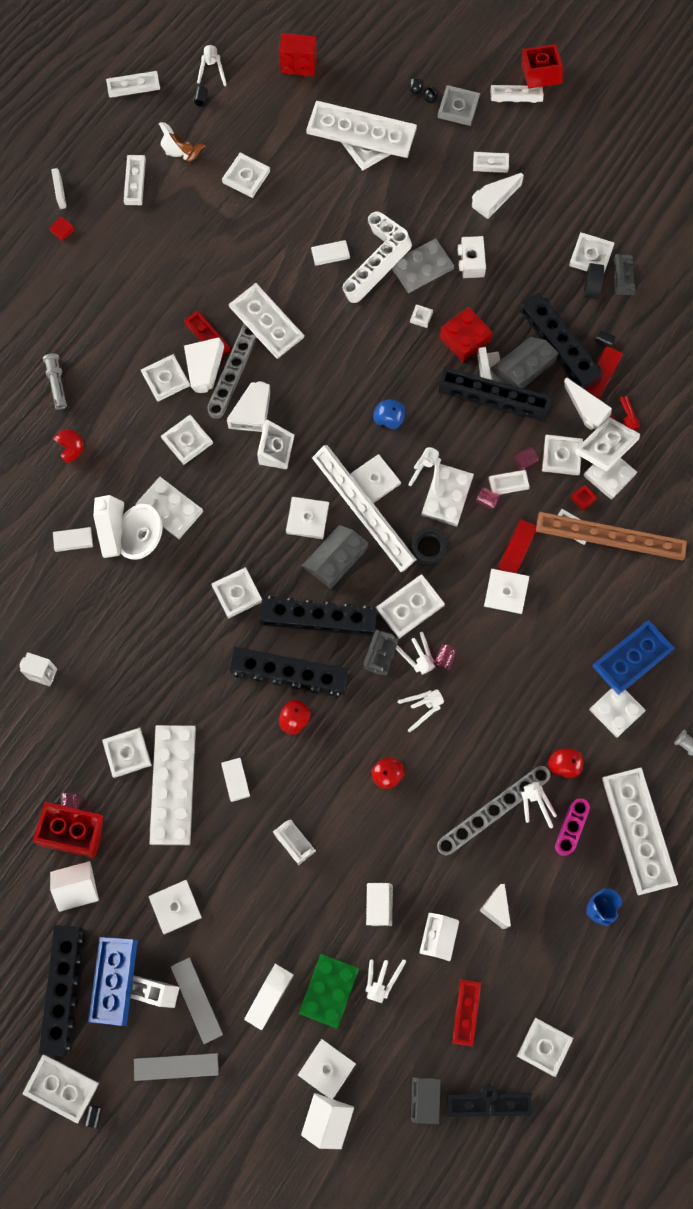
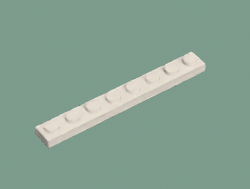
(364, 508)

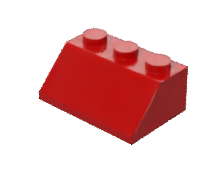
(69, 830)

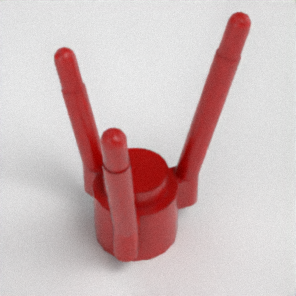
(631, 420)

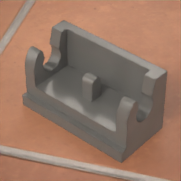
(623, 275)
(380, 653)
(425, 1100)

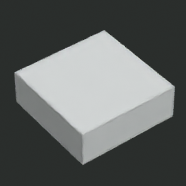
(421, 316)

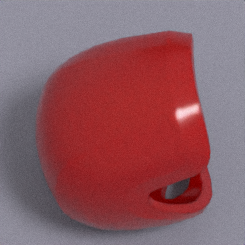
(73, 443)
(291, 721)
(561, 763)
(395, 772)

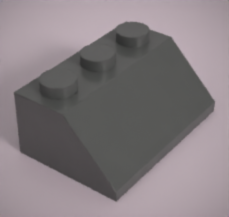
(525, 362)
(336, 556)

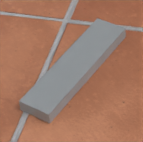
(196, 1000)
(176, 1067)

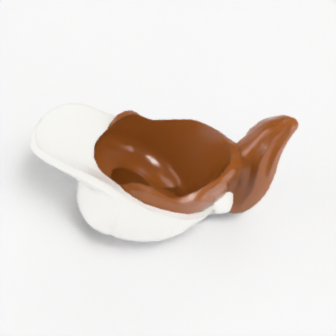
(176, 146)

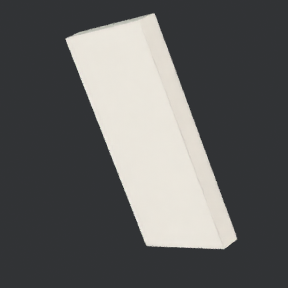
(266, 320)

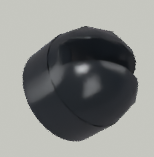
(416, 86)
(428, 96)

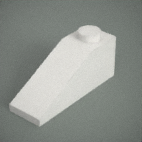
(495, 194)
(591, 410)
(108, 522)
(154, 992)
(268, 996)

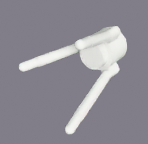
(210, 57)
(429, 458)
(425, 662)
(431, 699)
(535, 792)
(376, 991)

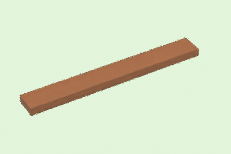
(611, 536)

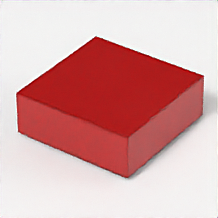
(61, 228)
(583, 497)

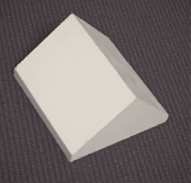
(275, 446)
(73, 886)
(497, 907)
(327, 1122)

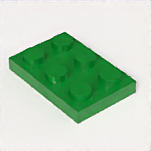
(328, 991)

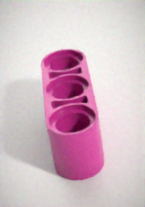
(576, 818)

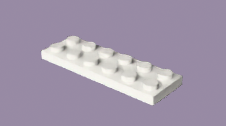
(361, 129)
(172, 785)
(639, 831)

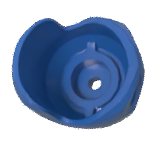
(386, 416)
(603, 907)

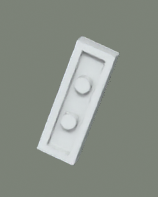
(133, 84)
(516, 93)
(134, 179)

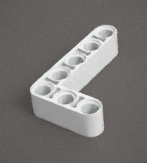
(396, 245)

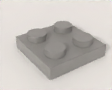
(458, 105)

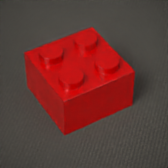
(298, 54)
(542, 66)
(465, 334)

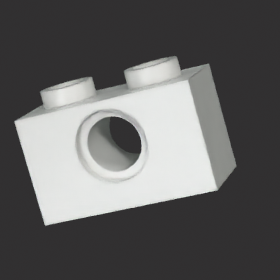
(475, 266)
(38, 669)

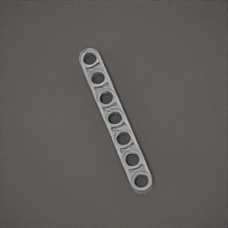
(222, 384)
(484, 814)

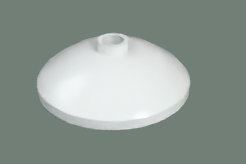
(140, 531)

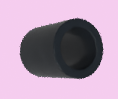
(201, 96)
(605, 338)
(93, 1116)

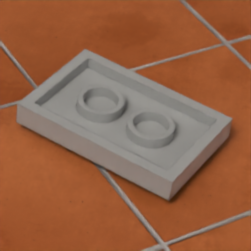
(422, 265)

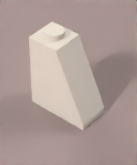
(203, 363)
(251, 409)

